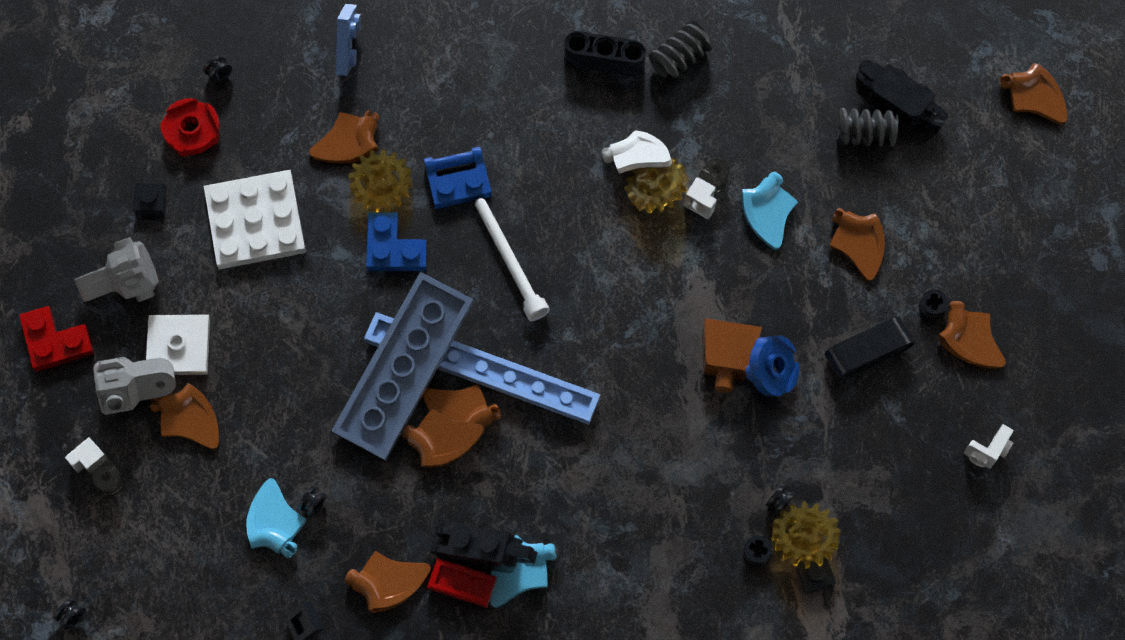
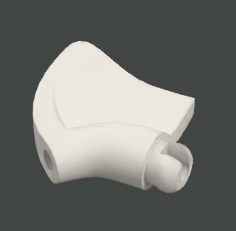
(636, 152)

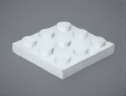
(254, 219)

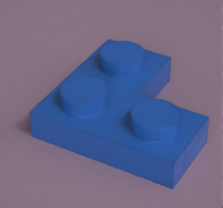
(388, 252)

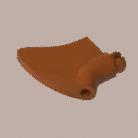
(1036, 93)
(348, 139)
(860, 241)
(970, 337)
(462, 405)
(188, 416)
(441, 439)
(387, 581)

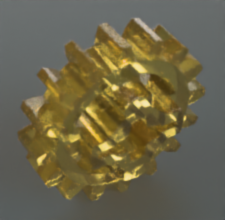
(657, 186)
(383, 191)
(805, 535)

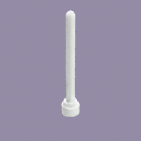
(533, 305)

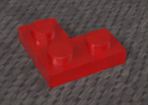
(49, 347)

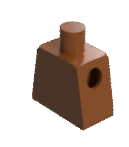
(727, 351)

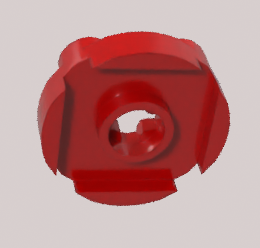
(192, 142)

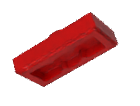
(462, 583)

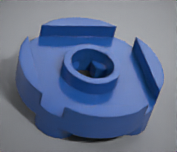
(760, 367)

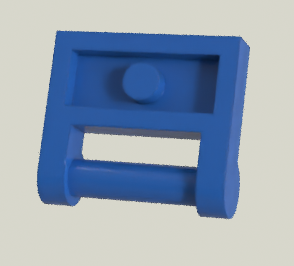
(458, 186)

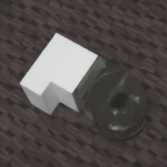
(706, 185)
(104, 472)

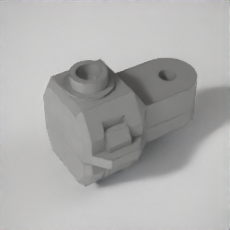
(126, 272)
(124, 383)

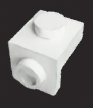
(998, 447)

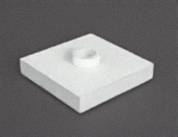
(181, 341)

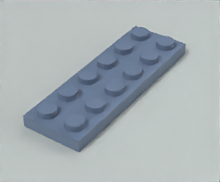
(403, 366)

